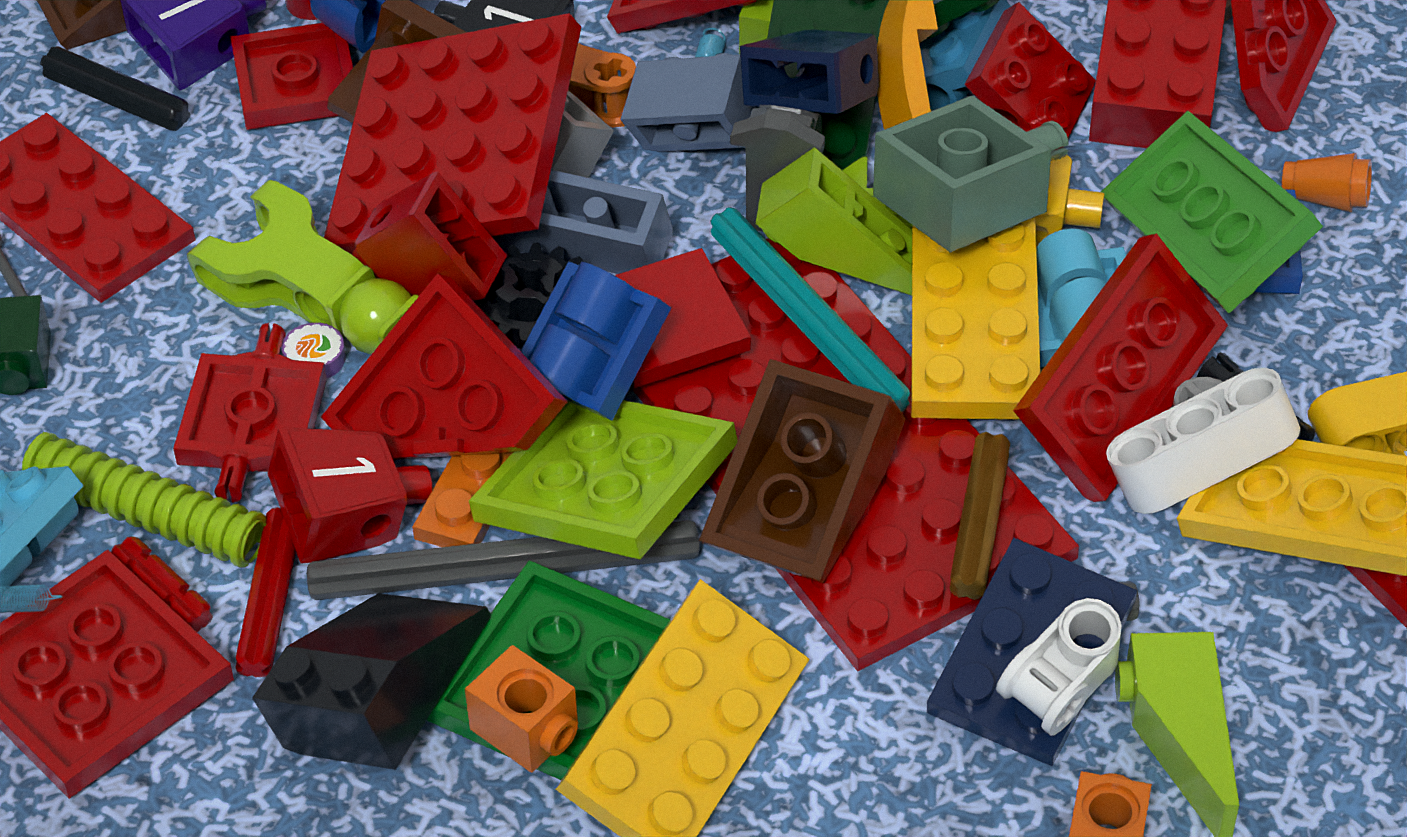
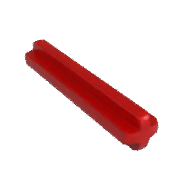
(266, 598)

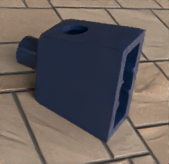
(833, 73)

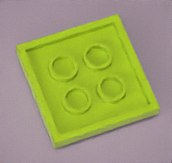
(606, 479)

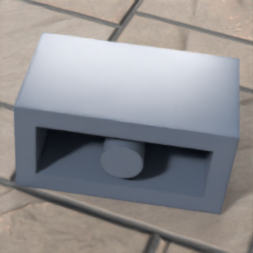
(686, 103)

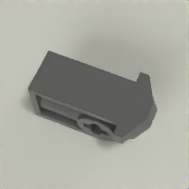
(772, 141)

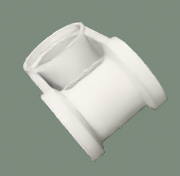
(1055, 673)

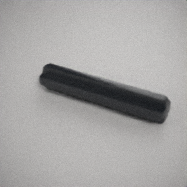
(115, 88)

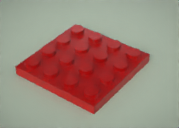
(463, 106)

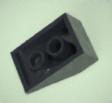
(368, 678)

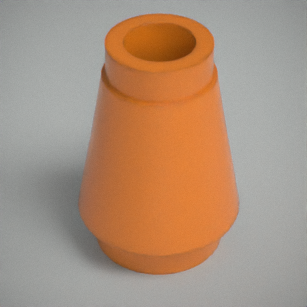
(1330, 180)

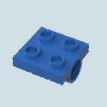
(594, 337)

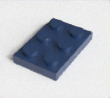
(1015, 609)

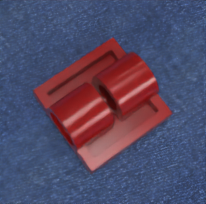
(1029, 74)

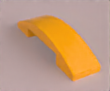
(900, 65)

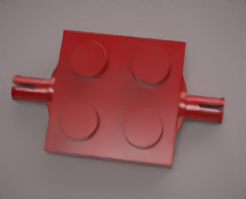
(240, 406)

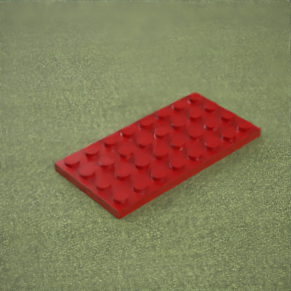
(900, 557)

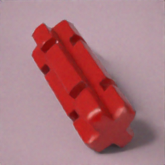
(164, 582)

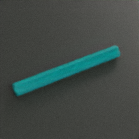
(805, 306)

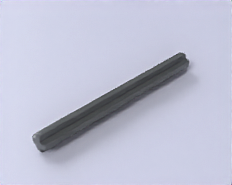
(481, 563)

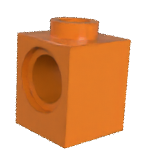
(516, 686)
(1109, 801)

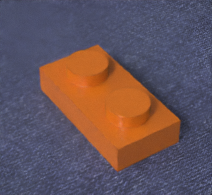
(447, 513)

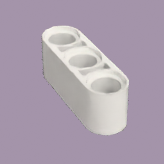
(1203, 440)

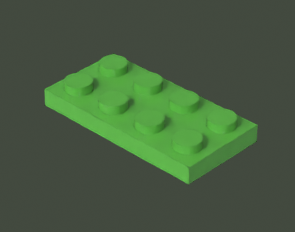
(1211, 210)

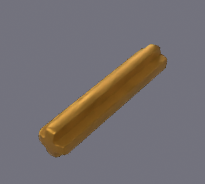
(979, 516)

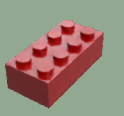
(1155, 67)

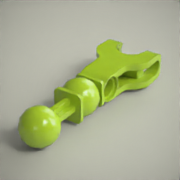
(300, 272)

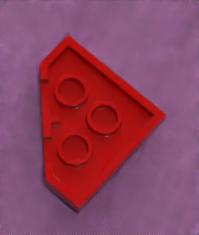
(1279, 53)
(447, 384)

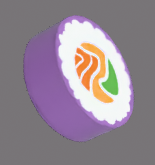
(318, 344)

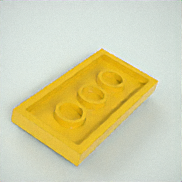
(974, 325)
(1311, 505)
(684, 721)

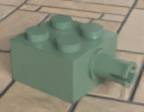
(965, 171)

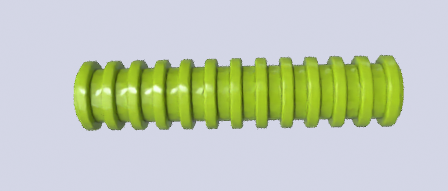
(152, 501)

